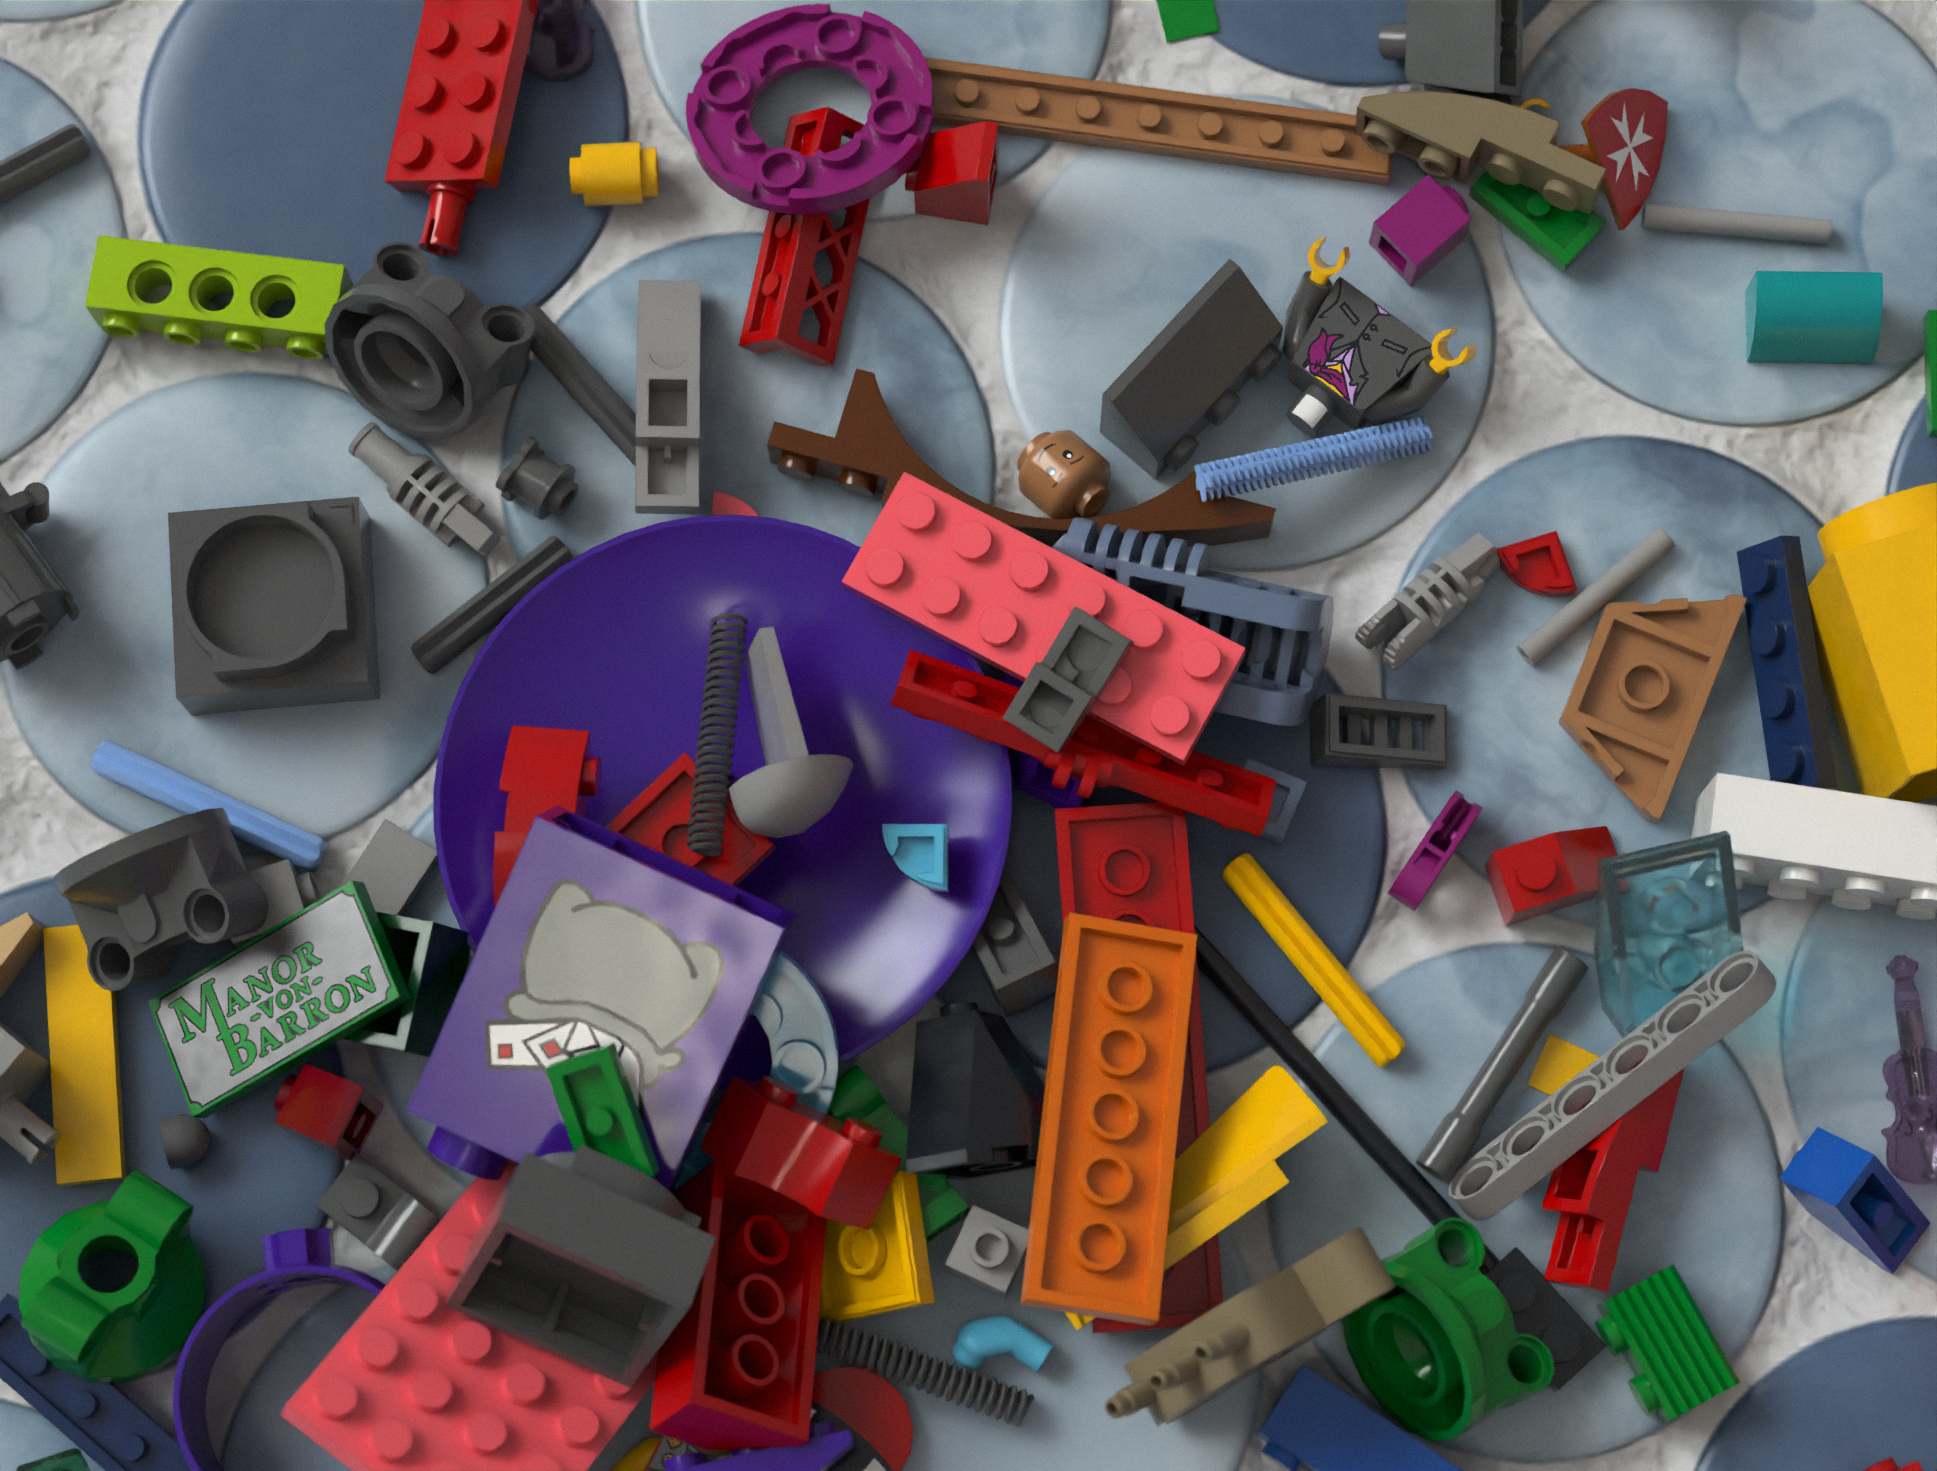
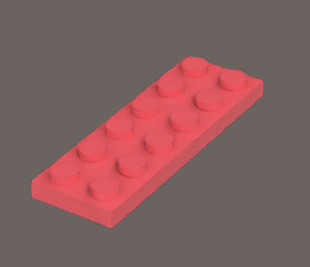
(1011, 596)

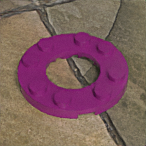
(788, 42)

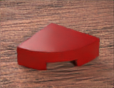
(1538, 566)

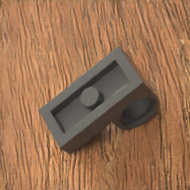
(1014, 953)
(378, 1212)

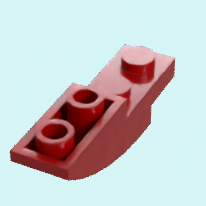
(1597, 1187)

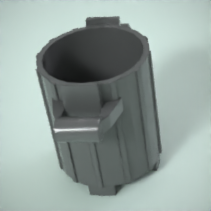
(30, 589)

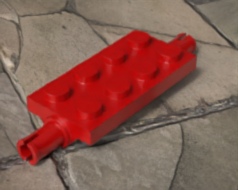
(459, 108)

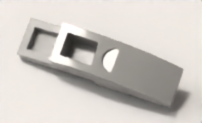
(668, 397)

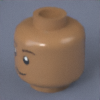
(1064, 475)

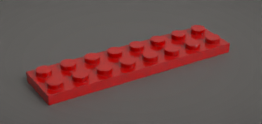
(1136, 870)

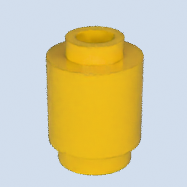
(615, 173)

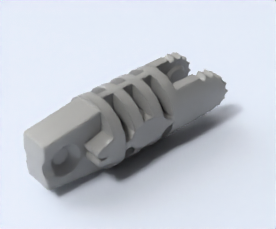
(1431, 600)

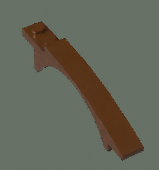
(873, 455)

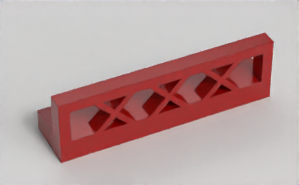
(788, 254)

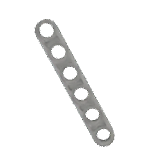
(1612, 1085)

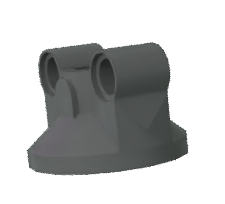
(424, 345)
(159, 892)

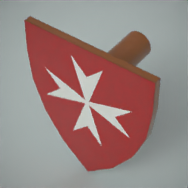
(1627, 140)

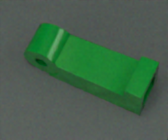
(860, 1099)

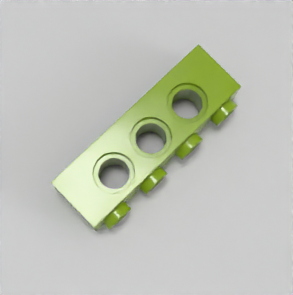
(131, 268)

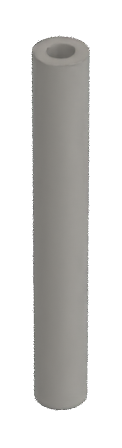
(1736, 223)
(1595, 596)

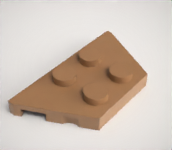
(1647, 691)

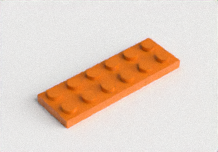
(1109, 1120)

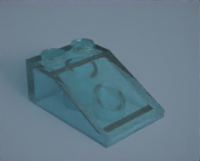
(1663, 924)

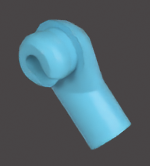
(997, 1336)

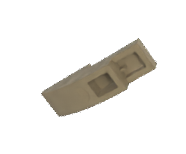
(1458, 131)

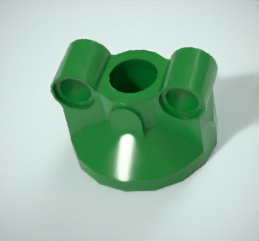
(126, 1330)
(1444, 1338)

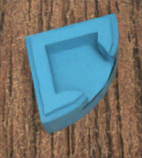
(920, 852)

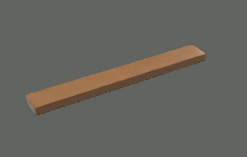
(1155, 121)

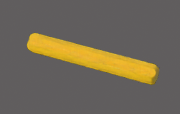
(1313, 960)

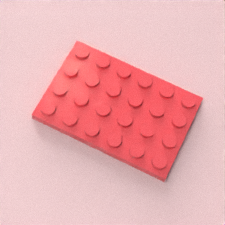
(448, 1392)

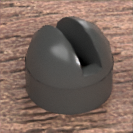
(184, 1140)

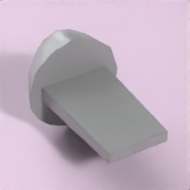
(793, 786)

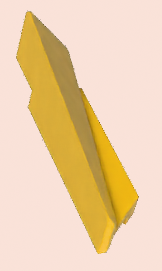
(1234, 1163)

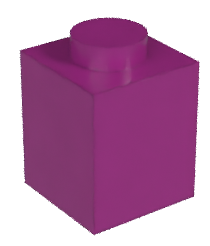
(1421, 229)

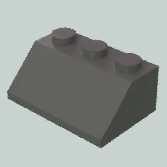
(1192, 373)

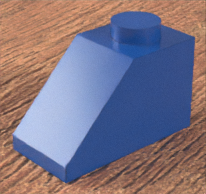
(1855, 1198)

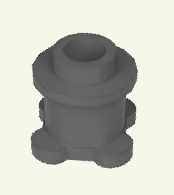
(538, 481)

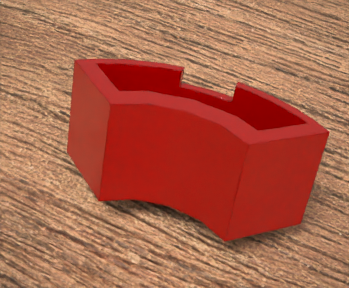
(541, 772)
(801, 1151)

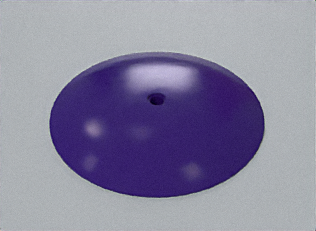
(623, 653)

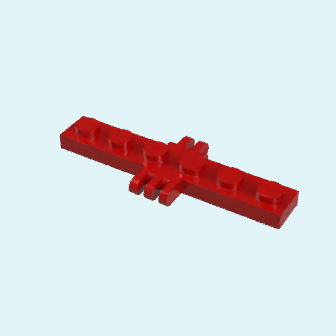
(1093, 754)

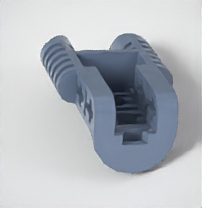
(1278, 625)

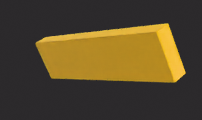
(83, 1064)

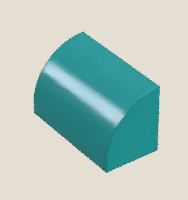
(1813, 317)

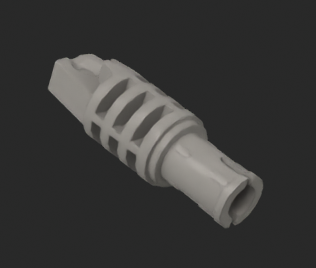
(424, 490)

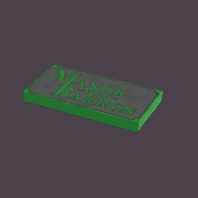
(279, 999)

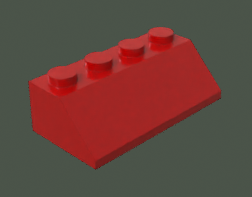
(747, 1345)

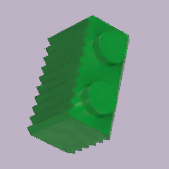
(1665, 1345)

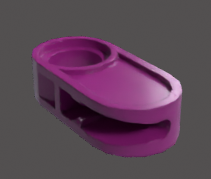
(1434, 851)

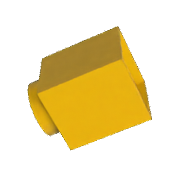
(1879, 640)

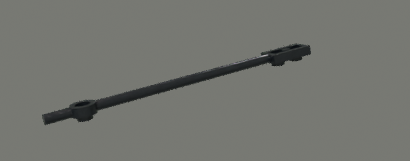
(1532, 1300)

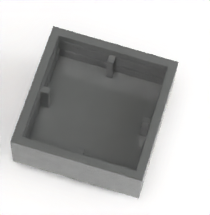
(273, 606)
(584, 1262)

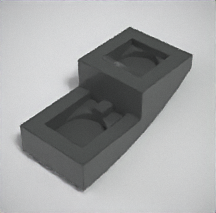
(1068, 680)

